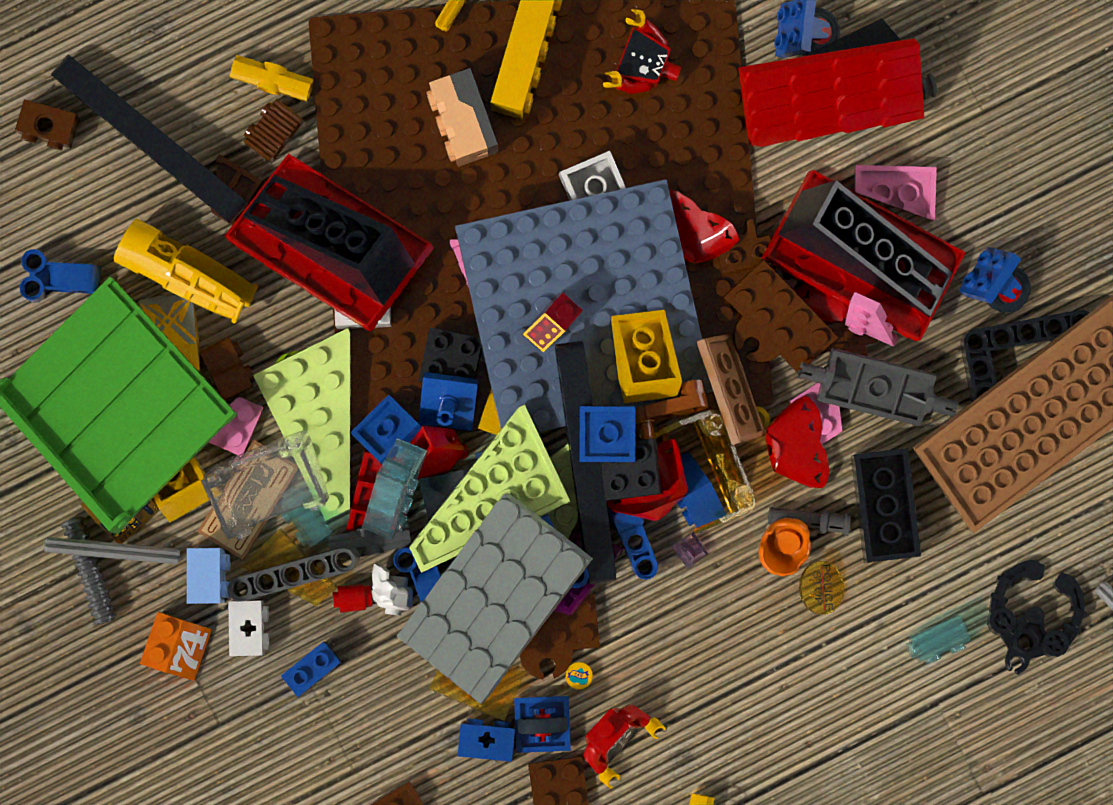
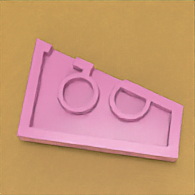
(899, 186)
(869, 318)

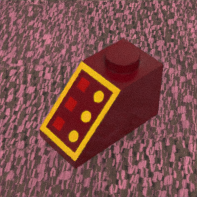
(552, 321)

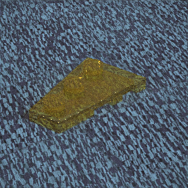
(282, 549)
(497, 703)

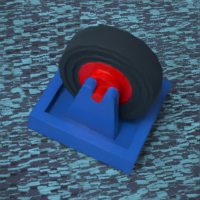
(804, 28)
(997, 281)
(542, 724)

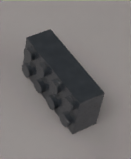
(885, 505)

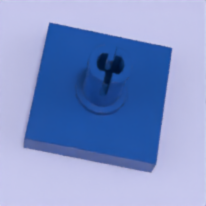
(448, 401)
(383, 426)
(607, 434)

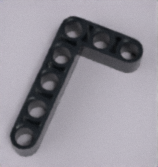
(1014, 340)

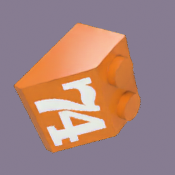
(175, 646)

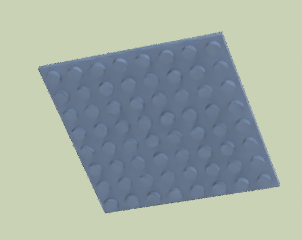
(610, 258)

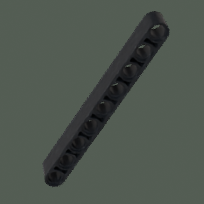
(149, 139)
(586, 475)

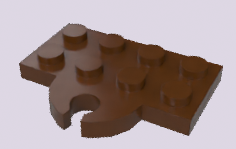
(777, 319)
(561, 636)

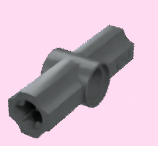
(370, 543)

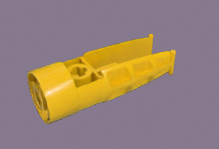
(184, 270)

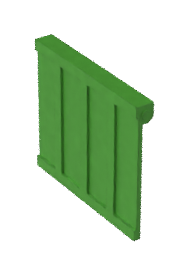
(113, 405)

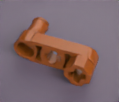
(692, 400)

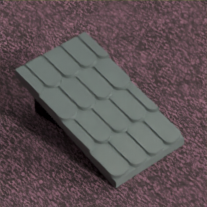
(494, 597)

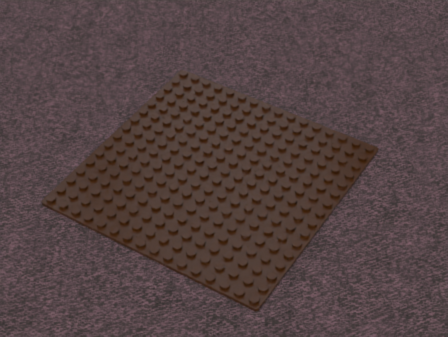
(389, 152)

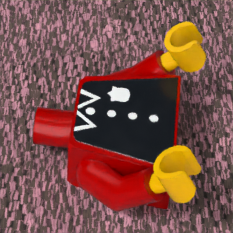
(643, 59)
(612, 735)

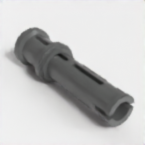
(823, 521)

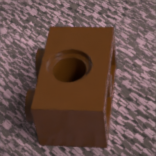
(32, 117)

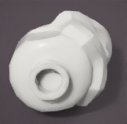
(390, 591)

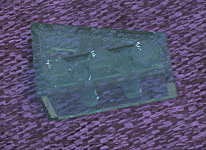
(393, 489)

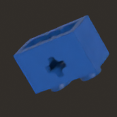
(311, 669)
(499, 750)

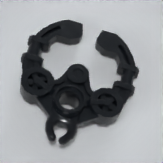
(1031, 624)

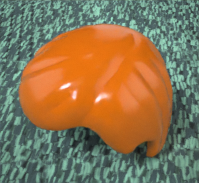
(785, 546)

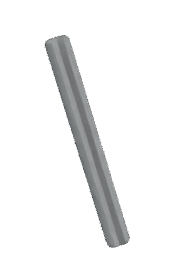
(111, 550)

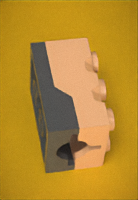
(462, 118)

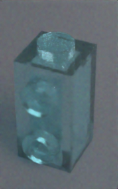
(310, 525)
(936, 639)

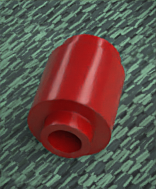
(352, 598)

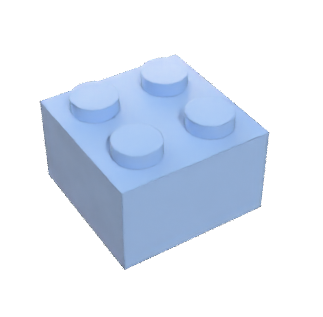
(207, 575)

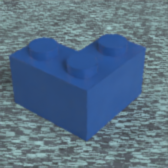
(701, 500)

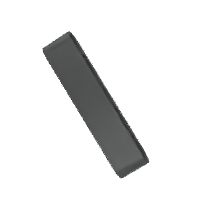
(282, 579)

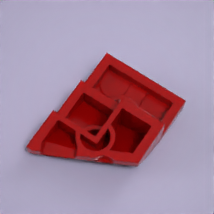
(363, 490)

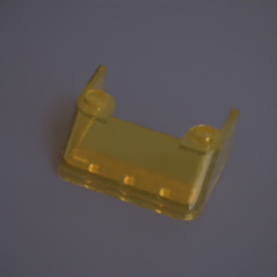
(723, 461)

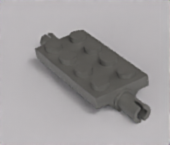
(877, 387)

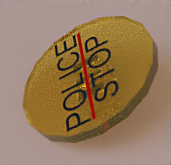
(821, 587)

